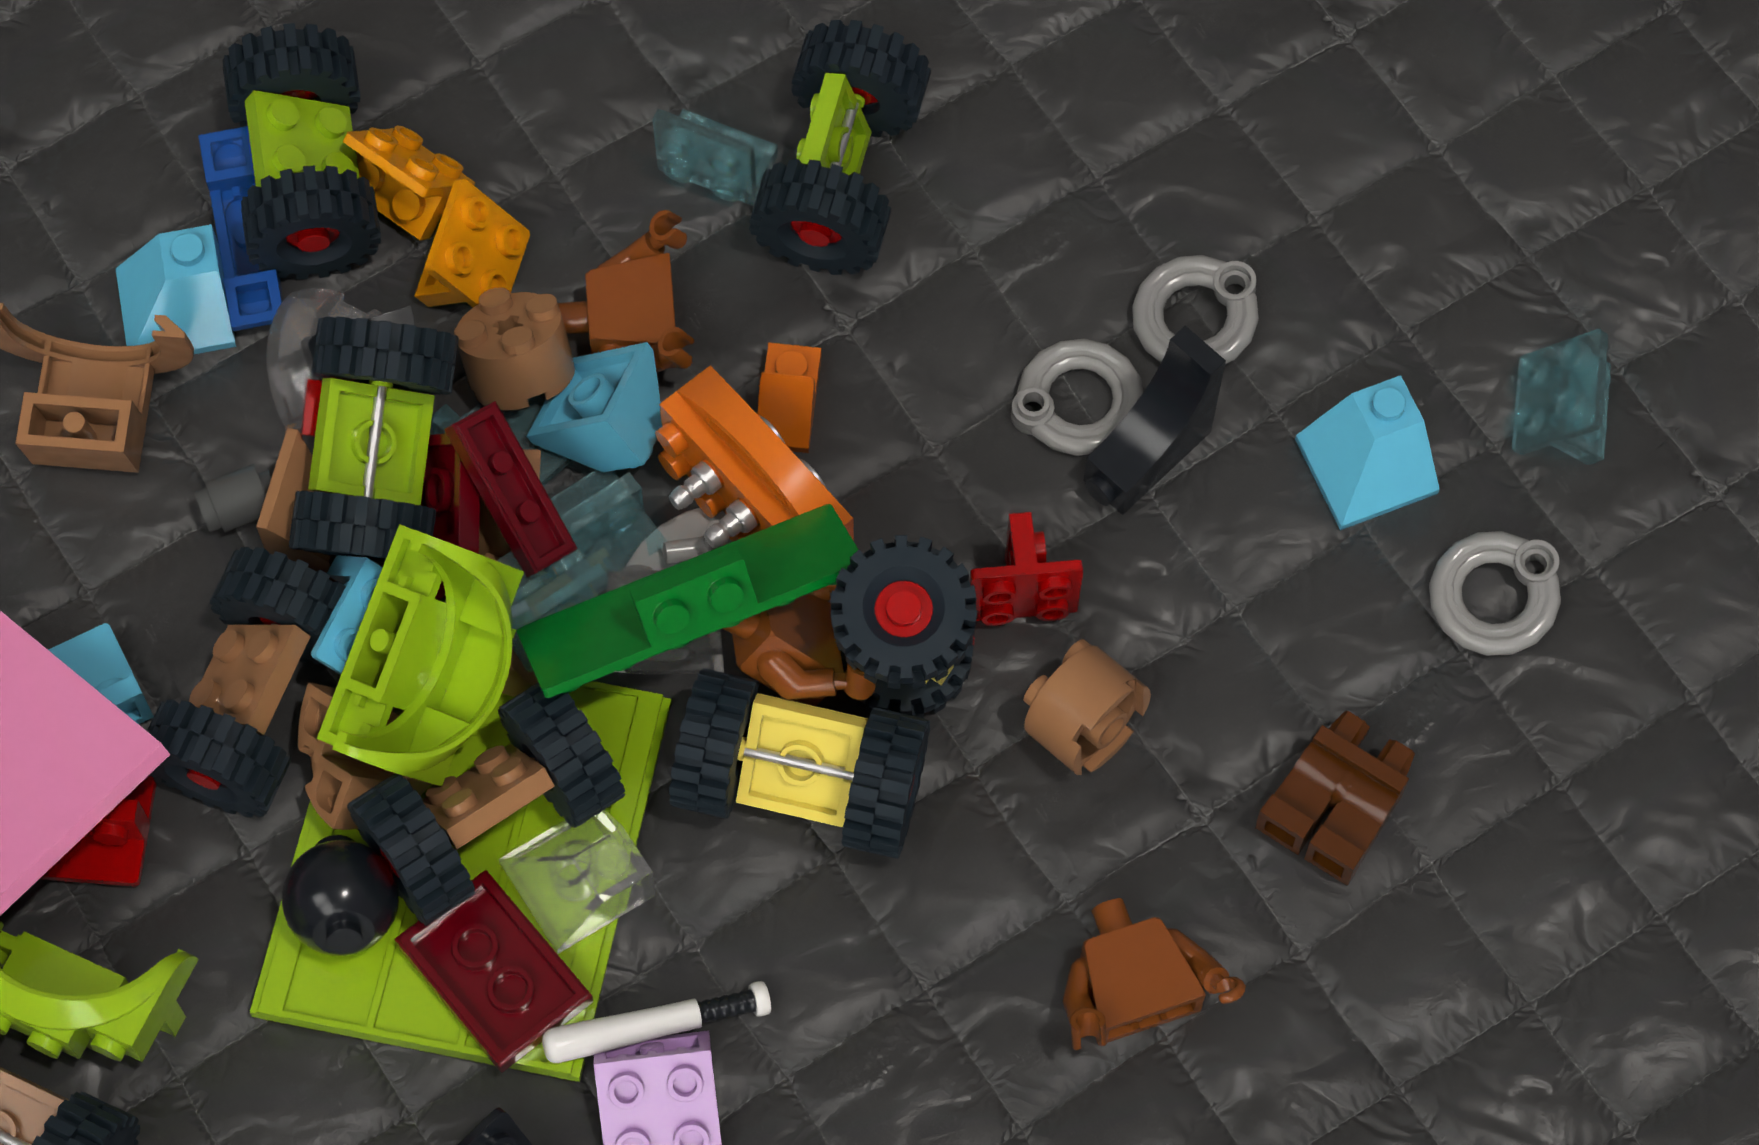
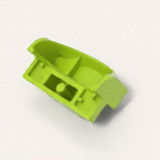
(424, 658)
(79, 1004)

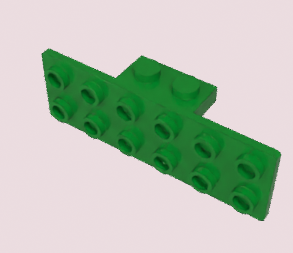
(687, 601)

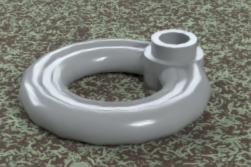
(1194, 271)
(1057, 360)
(1509, 550)

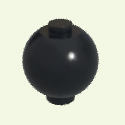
(340, 897)

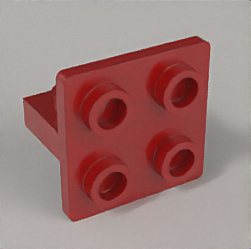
(1027, 582)
(114, 847)

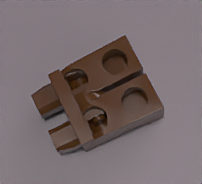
(1341, 777)

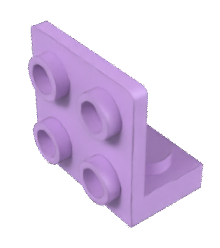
(658, 1092)

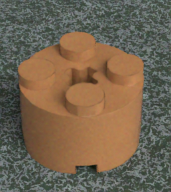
(515, 348)
(1084, 708)

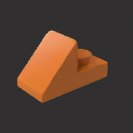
(790, 392)

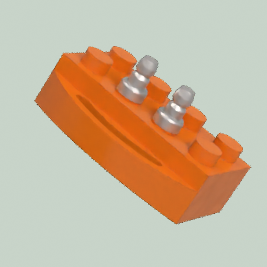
(734, 462)

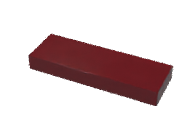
(510, 489)

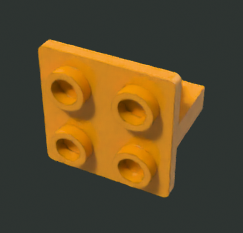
(406, 176)
(472, 250)

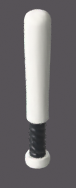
(638, 1026)

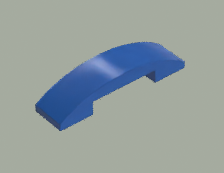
(229, 172)

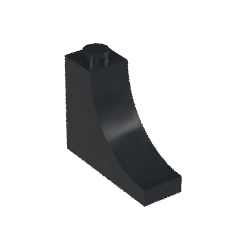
(1161, 425)

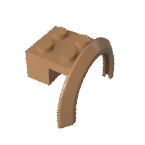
(90, 395)

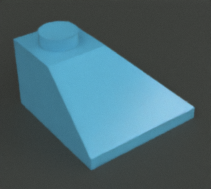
(177, 278)
(605, 411)
(1370, 453)

